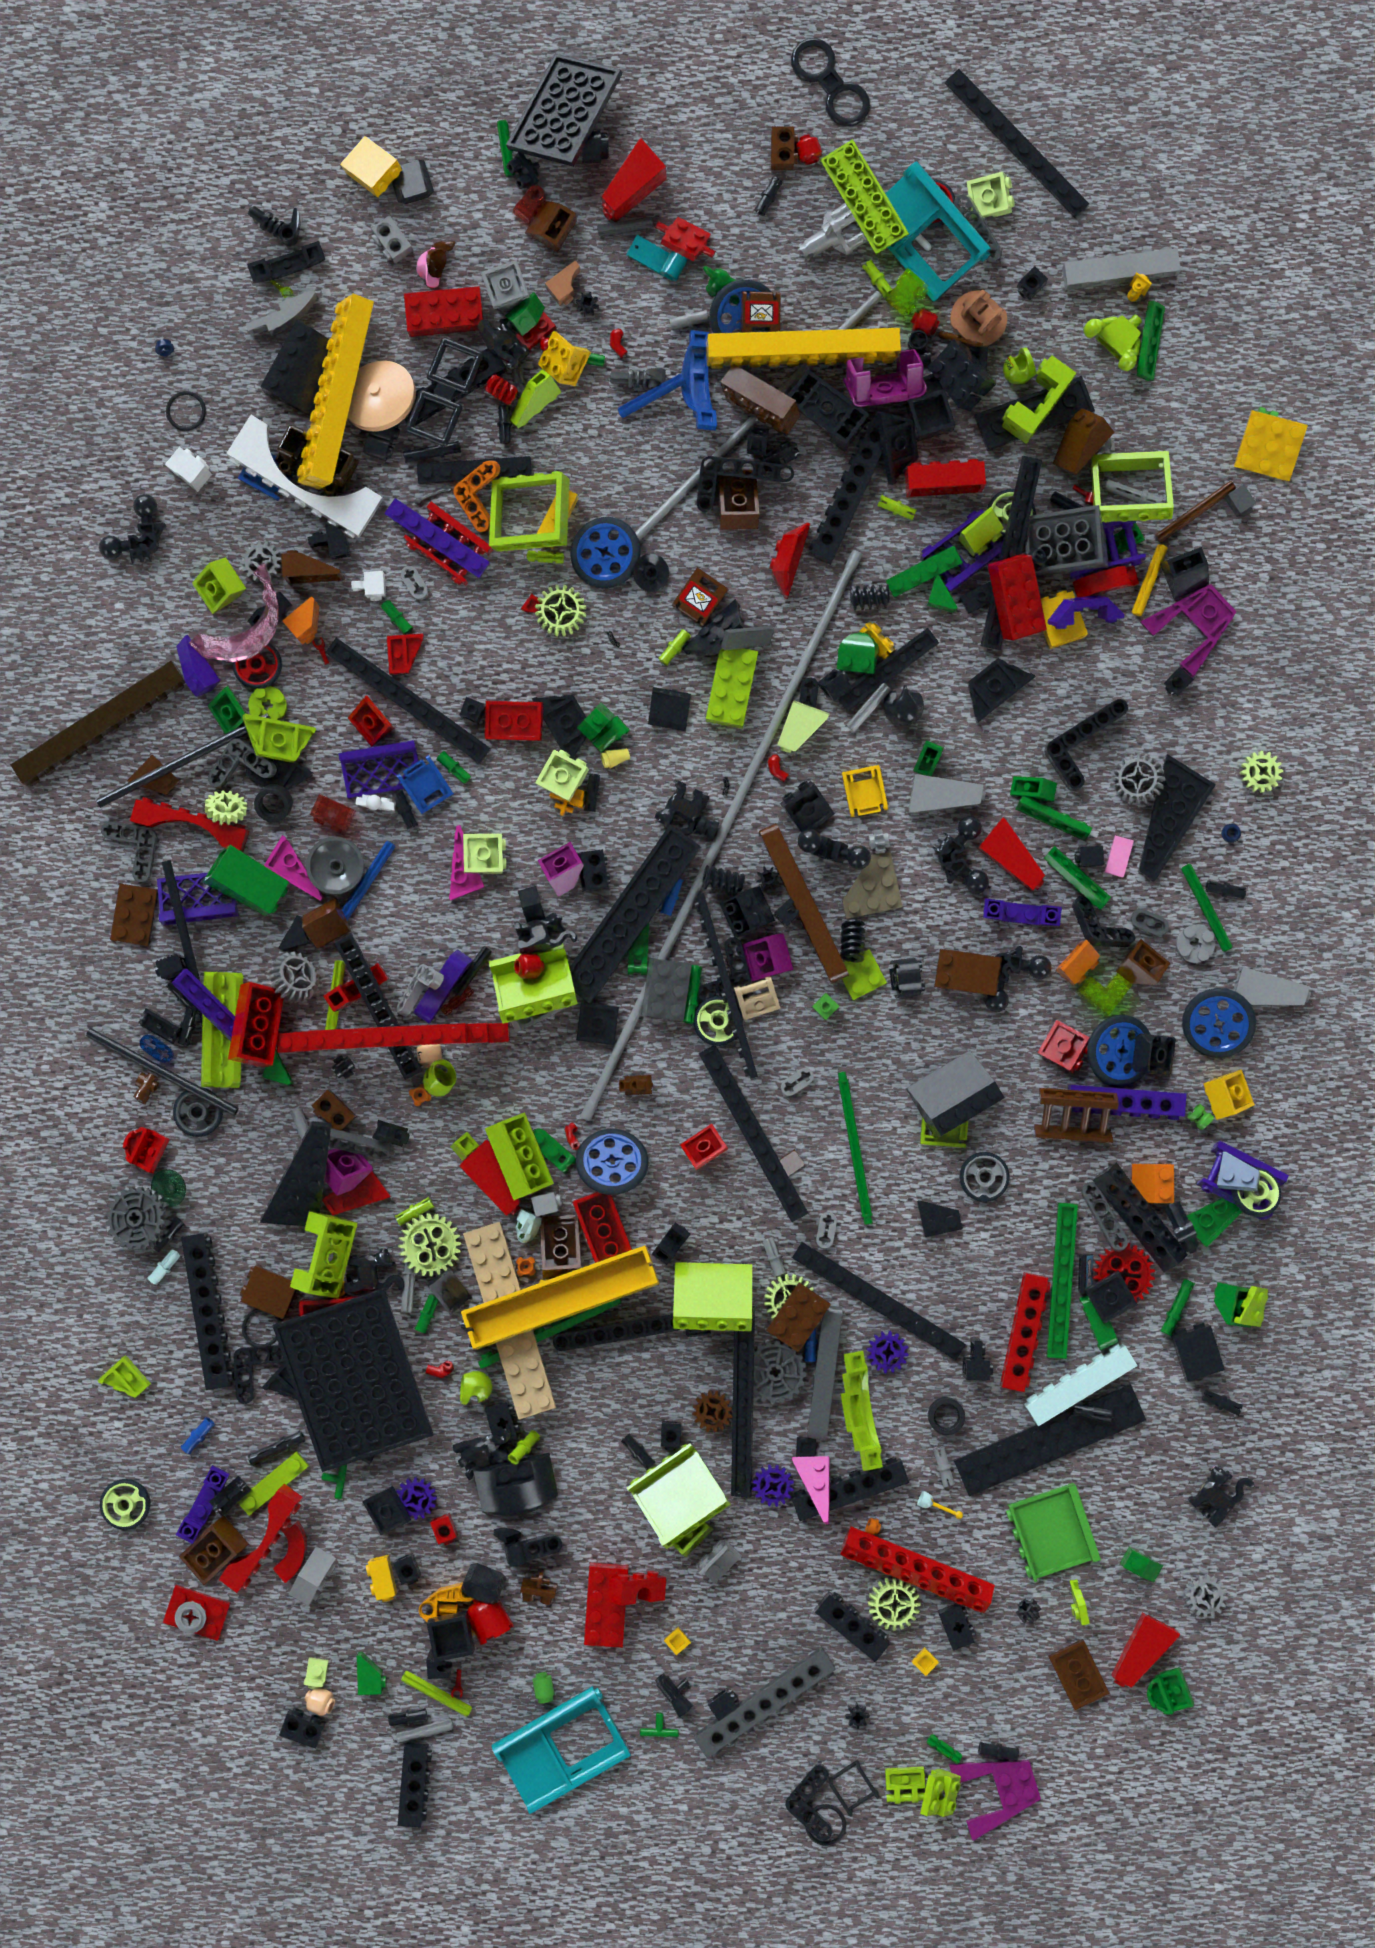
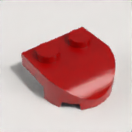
(145, 1148)

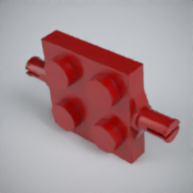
(685, 239)

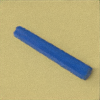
(651, 395)

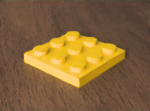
(1270, 445)

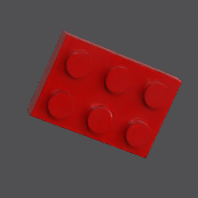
(513, 720)
(215, 1609)

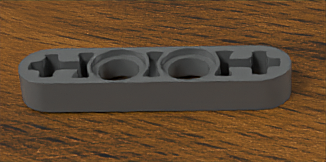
(980, 226)
(375, 1149)
(1102, 1217)

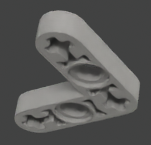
(422, 977)

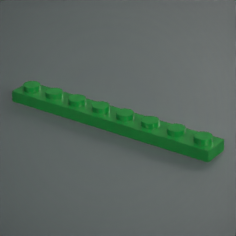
(1062, 1280)
(558, 1326)

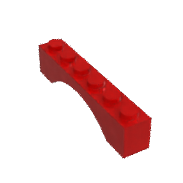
(151, 815)
(280, 1508)

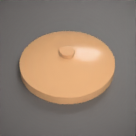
(381, 396)

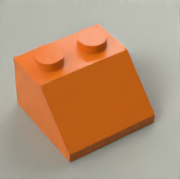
(304, 621)
(1078, 963)
(1154, 1182)

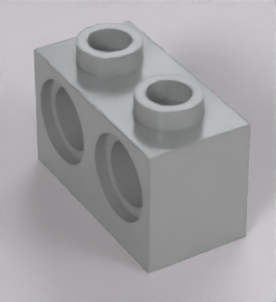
(394, 238)
(546, 1203)

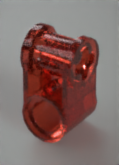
(527, 206)

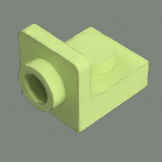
(316, 1673)

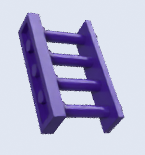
(1135, 558)
(966, 569)
(1209, 1186)

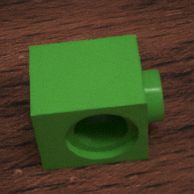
(825, 1006)

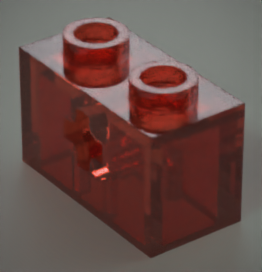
(325, 805)

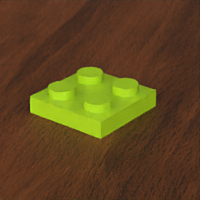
(863, 976)

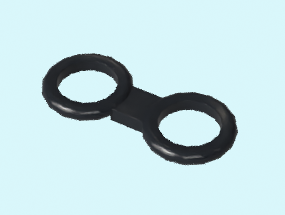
(830, 82)

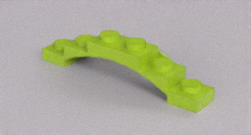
(858, 1411)

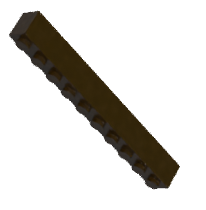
(98, 723)

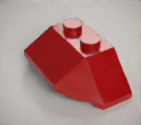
(788, 558)

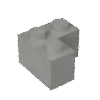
(311, 1577)

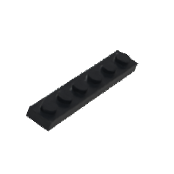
(458, 470)
(888, 669)

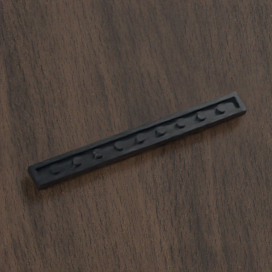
(1017, 143)
(1013, 538)
(408, 700)
(727, 995)
(753, 1133)
(878, 1301)
(743, 1411)

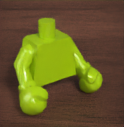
(1118, 337)

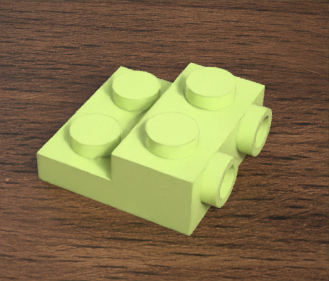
(991, 195)
(562, 774)
(484, 853)

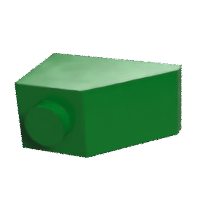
(526, 314)
(595, 721)
(1033, 787)
(1141, 1564)
(369, 1676)

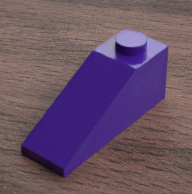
(195, 669)

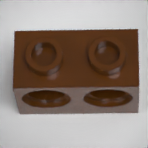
(781, 148)
(337, 1107)

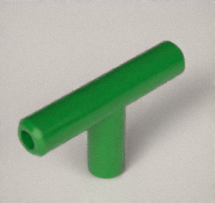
(339, 1479)
(659, 1731)

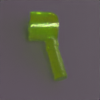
(282, 289)

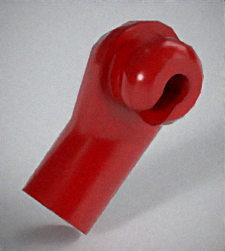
(615, 342)
(774, 768)
(571, 1138)
(441, 1371)

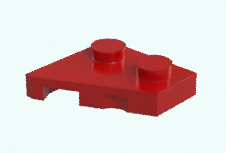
(402, 652)

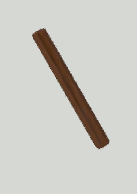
(1194, 512)

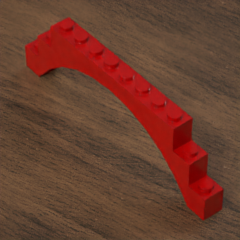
(393, 1036)

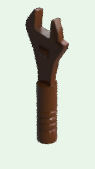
(950, 336)

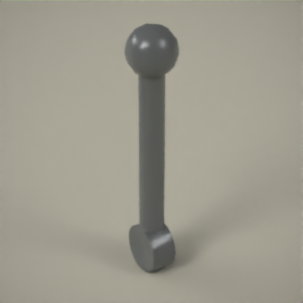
(447, 488)

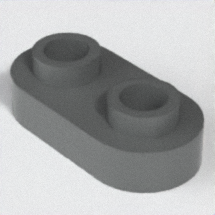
(1149, 922)

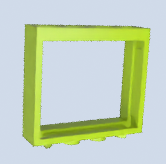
(1130, 462)
(542, 540)

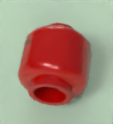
(808, 149)
(925, 321)
(528, 966)

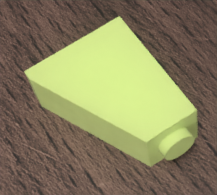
(800, 725)

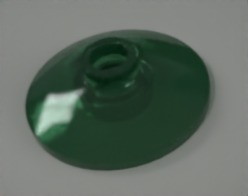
(161, 1183)

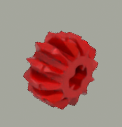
(501, 389)

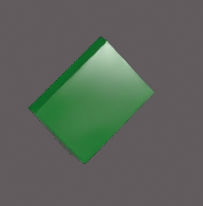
(227, 710)

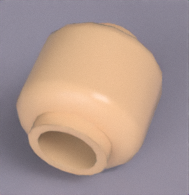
(428, 1054)
(319, 1701)

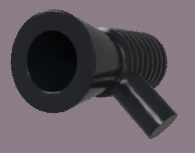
(673, 1693)

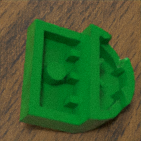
(858, 653)
(1169, 1692)

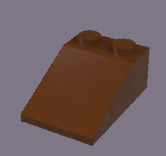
(1082, 440)
(738, 502)
(305, 569)
(968, 972)
(559, 1245)
(213, 1550)

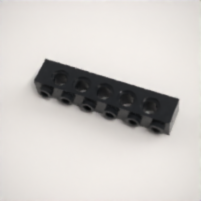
(496, 367)
(1140, 1217)
(860, 1492)

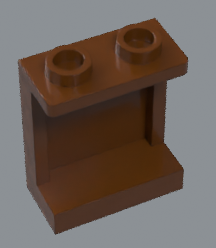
(268, 1292)

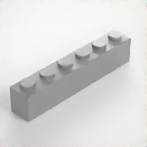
(1120, 268)

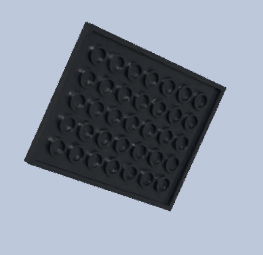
(353, 1380)

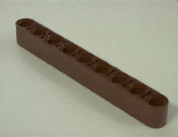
(804, 903)

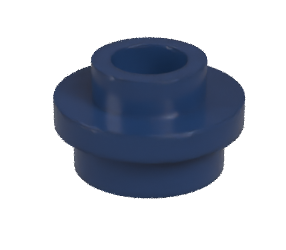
(164, 347)
(1237, 833)

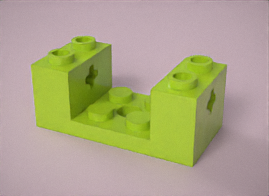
(1056, 379)
(334, 1237)

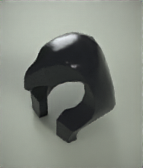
(906, 709)

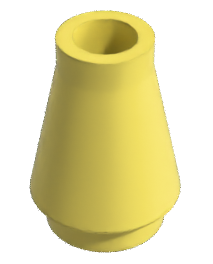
(611, 758)

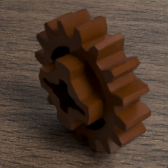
(708, 1404)

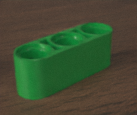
(1102, 1332)

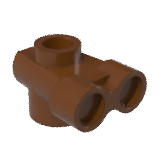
(146, 1085)

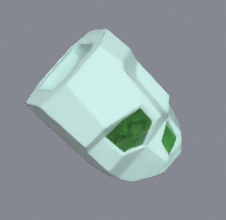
(527, 1226)

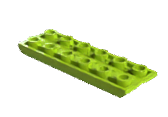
(864, 196)
(215, 1066)

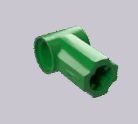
(612, 732)

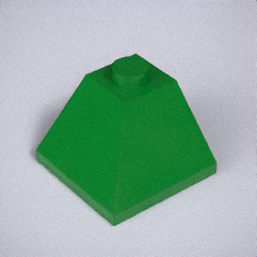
(1229, 1301)

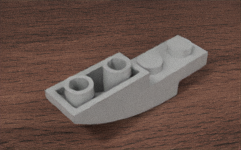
(291, 310)

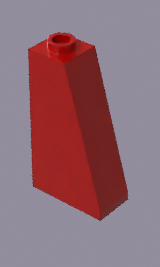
(1011, 855)
(486, 1173)
(1143, 1649)

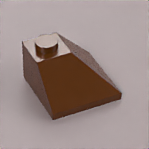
(1143, 965)

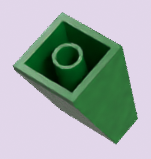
(246, 881)

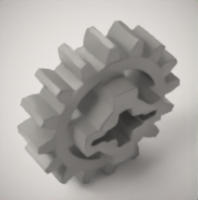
(260, 553)
(1214, 1593)

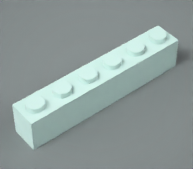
(1080, 1384)

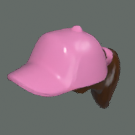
(433, 259)

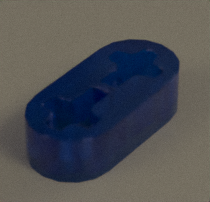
(159, 1045)

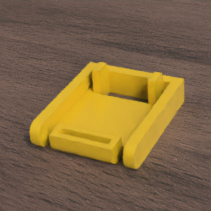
(865, 794)

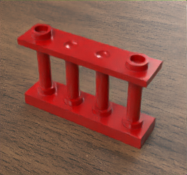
(450, 525)

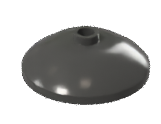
(322, 860)

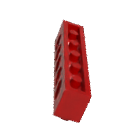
(1008, 1378)

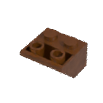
(552, 225)

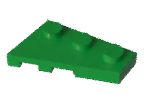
(1213, 1219)

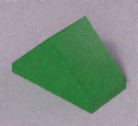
(940, 596)
(928, 758)
(277, 1071)

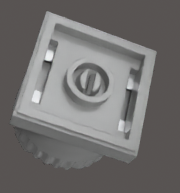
(505, 286)

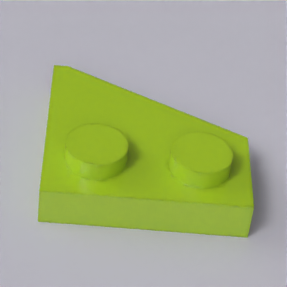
(1253, 1307)
(125, 1377)
(1079, 1607)

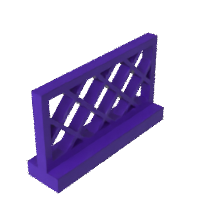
(372, 753)
(195, 913)

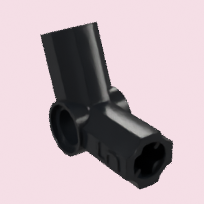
(1182, 1227)

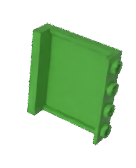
(1052, 1531)

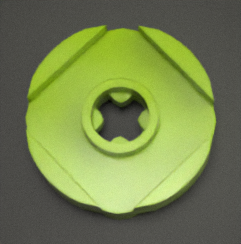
(261, 696)

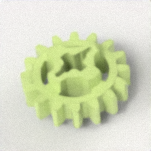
(1255, 766)
(225, 807)

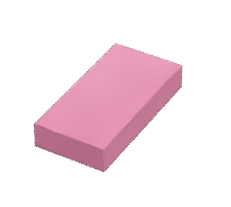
(1118, 856)

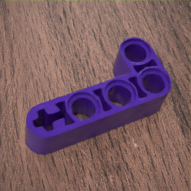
(434, 999)

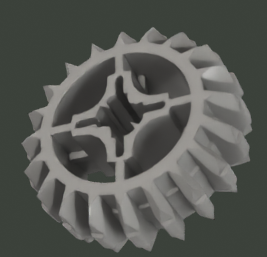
(1147, 779)
(283, 973)

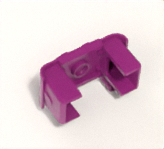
(886, 388)

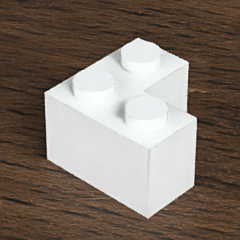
(188, 468)

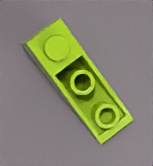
(536, 395)

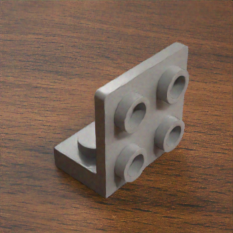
(718, 1561)

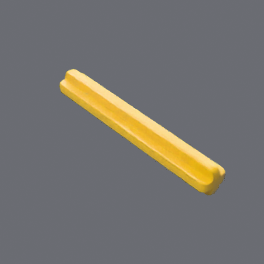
(1149, 580)

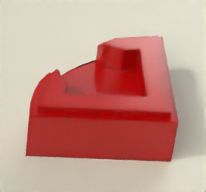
(529, 605)

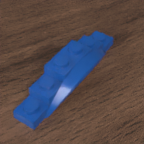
(696, 389)

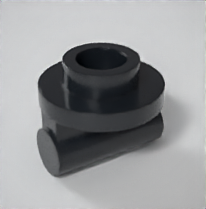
(1039, 558)

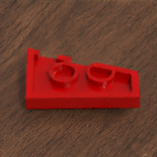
(365, 1193)

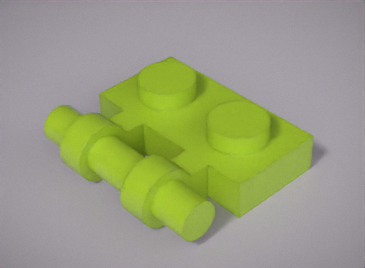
(905, 1778)

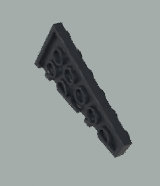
(1172, 814)
(303, 1180)

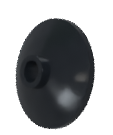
(658, 569)

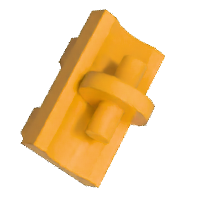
(576, 800)

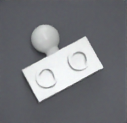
(374, 802)

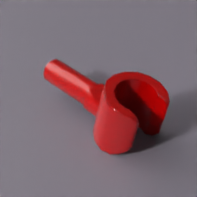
(1089, 495)
(322, 651)
(457, 1687)

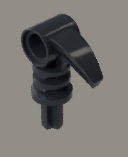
(278, 227)

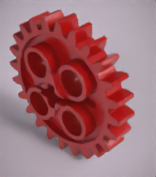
(1126, 1257)

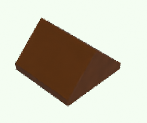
(325, 923)

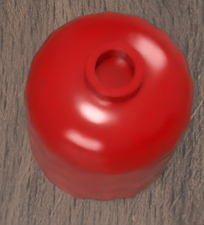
(488, 1620)

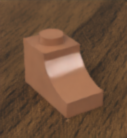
(561, 284)

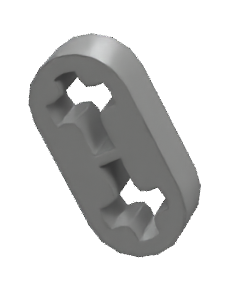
(418, 580)
(800, 1085)
(831, 1230)

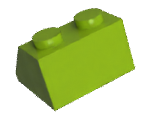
(981, 532)
(218, 585)

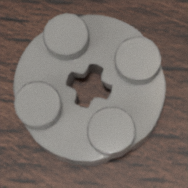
(1204, 937)

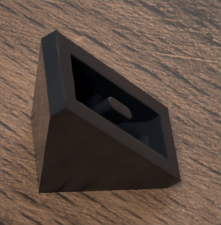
(531, 904)
(295, 936)

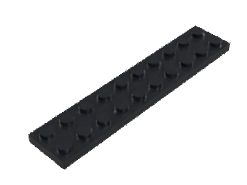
(632, 912)
(1047, 1442)

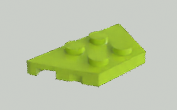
(277, 738)

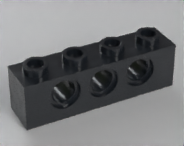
(872, 1648)
(407, 1815)

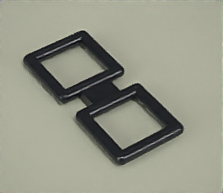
(444, 392)

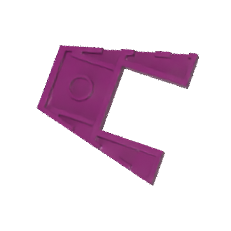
(1206, 611)
(1014, 1785)

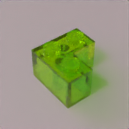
(907, 292)
(1104, 997)

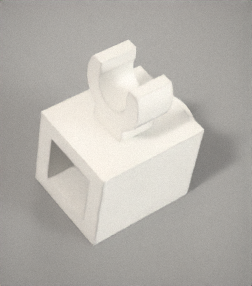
(373, 585)

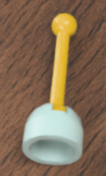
(926, 1501)

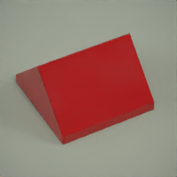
(370, 721)
(704, 1146)

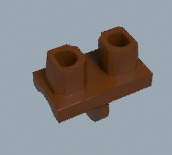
(636, 1085)
(540, 1587)

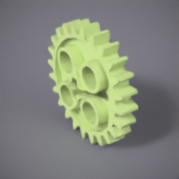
(412, 1250)

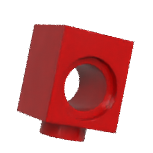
(445, 1520)

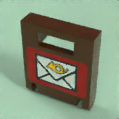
(760, 311)
(697, 599)

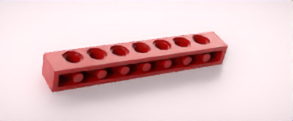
(917, 1570)

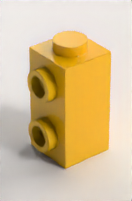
(382, 1578)

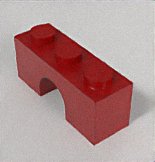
(649, 1587)

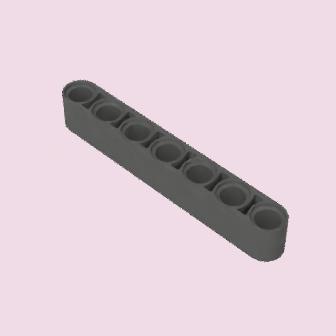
(824, 1373)

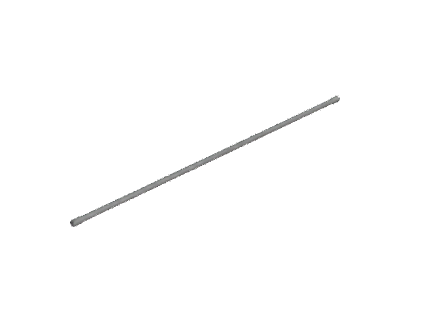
(850, 567)

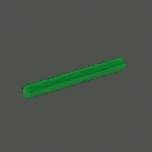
(1206, 907)

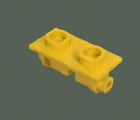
(1140, 285)
(885, 644)

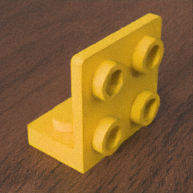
(563, 360)

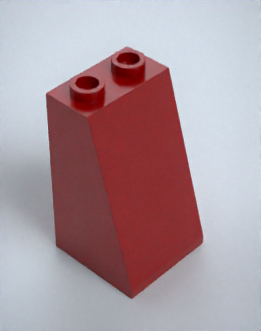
(633, 182)

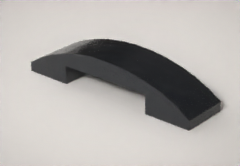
(286, 264)

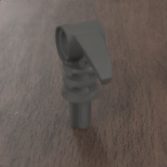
(650, 377)

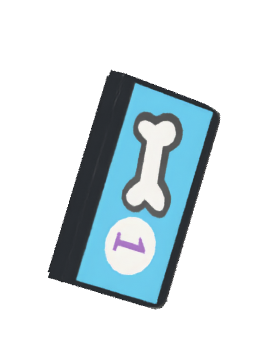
(1085, 1272)

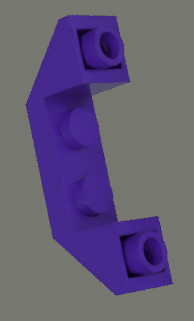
(1065, 612)
(1022, 913)
(201, 1509)

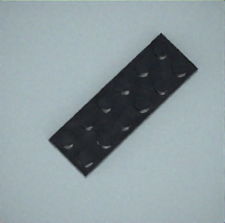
(1072, 400)

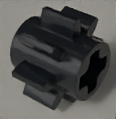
(586, 310)
(761, 880)
(343, 1067)
(1028, 1610)
(853, 1711)

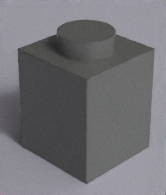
(1240, 501)

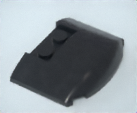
(516, 1488)

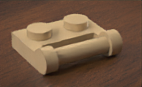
(759, 1003)

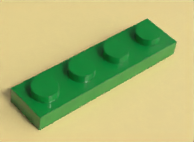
(1150, 341)
(924, 571)
(1053, 818)
(1077, 877)

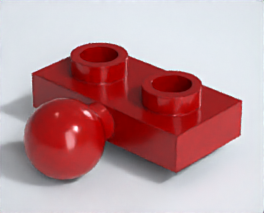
(538, 333)

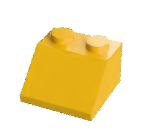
(1228, 1094)

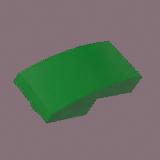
(1121, 541)

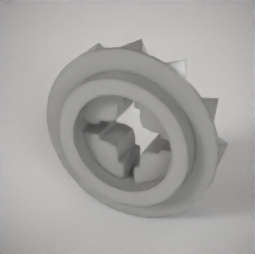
(183, 1622)

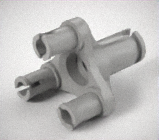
(831, 234)

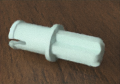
(164, 1267)

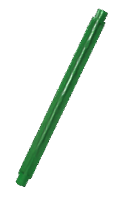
(855, 1148)

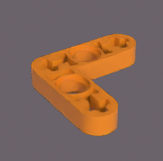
(472, 489)

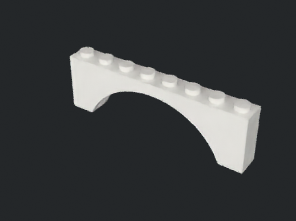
(348, 511)

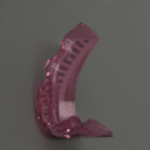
(249, 642)

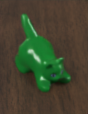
(717, 280)

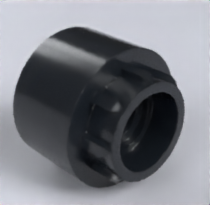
(596, 147)

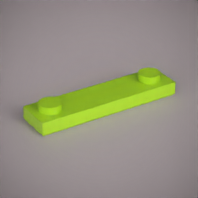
(271, 1483)

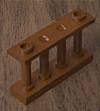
(1076, 1098)

